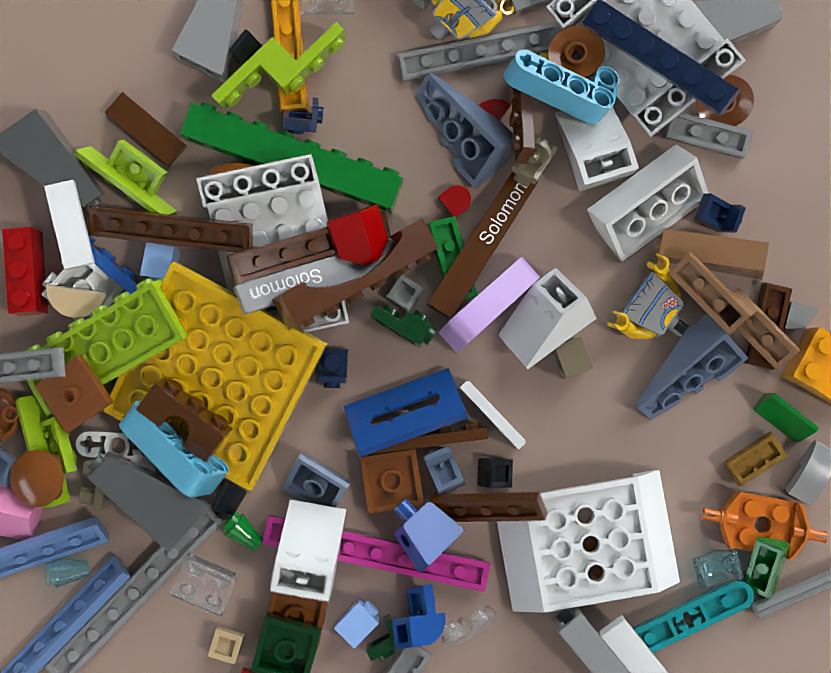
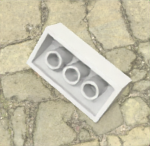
(649, 202)

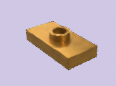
(755, 459)

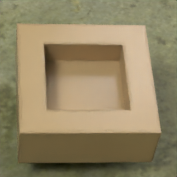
(226, 645)

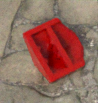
(359, 235)

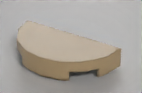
(74, 301)

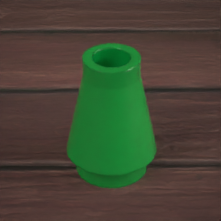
(241, 531)

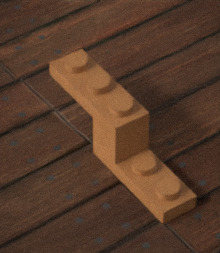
(734, 311)

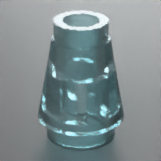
(66, 571)

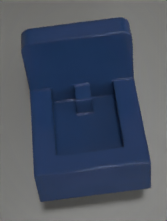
(300, 122)
(719, 214)

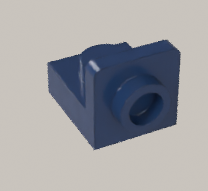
(333, 367)

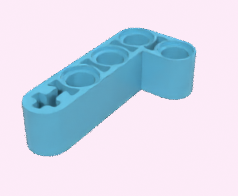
(562, 88)
(165, 450)

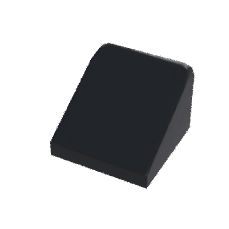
(244, 47)
(495, 473)
(228, 498)

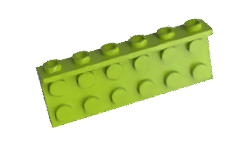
(119, 335)

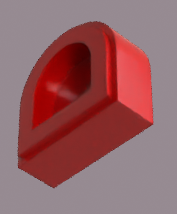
(456, 200)

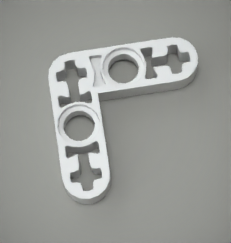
(98, 436)

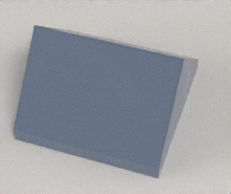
(315, 482)

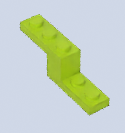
(280, 67)

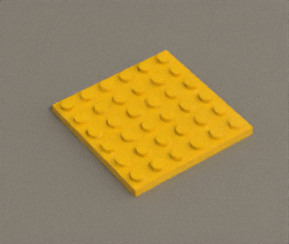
(234, 363)

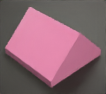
(16, 517)

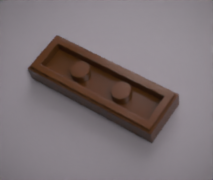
(146, 129)
(774, 303)

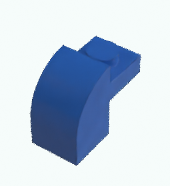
(423, 625)

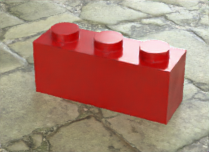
(24, 271)

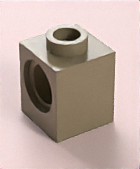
(572, 357)

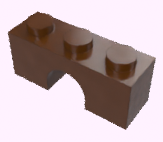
(206, 429)

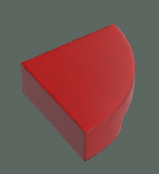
(496, 107)

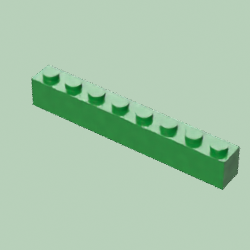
(262, 146)

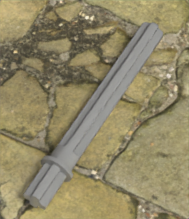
(792, 595)

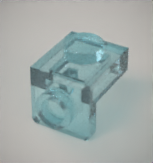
(717, 567)

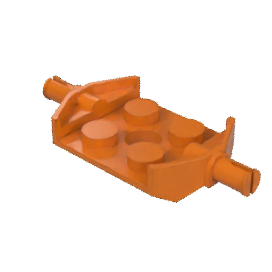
(784, 522)

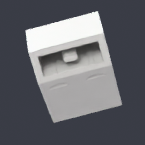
(597, 151)
(546, 318)
(308, 550)

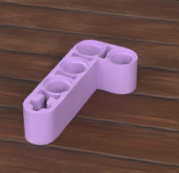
(488, 304)

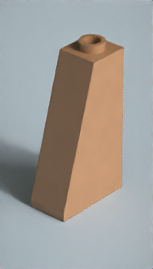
(717, 253)

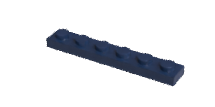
(661, 57)

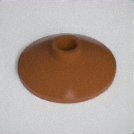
(577, 41)
(737, 110)

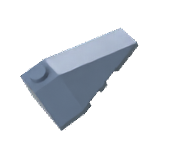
(472, 134)
(696, 359)

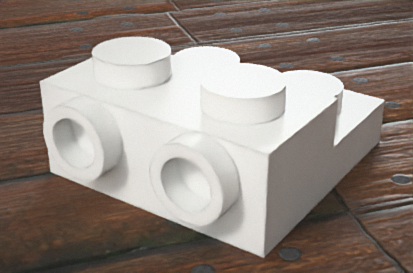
(85, 278)

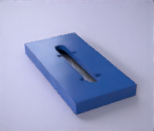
(376, 437)

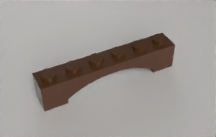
(304, 302)

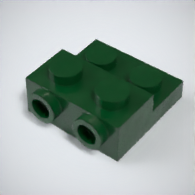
(412, 326)
(285, 646)

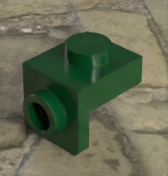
(383, 646)

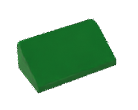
(785, 417)
(766, 565)

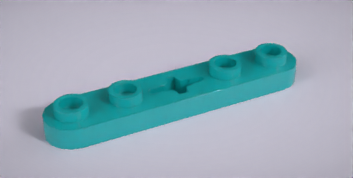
(713, 607)

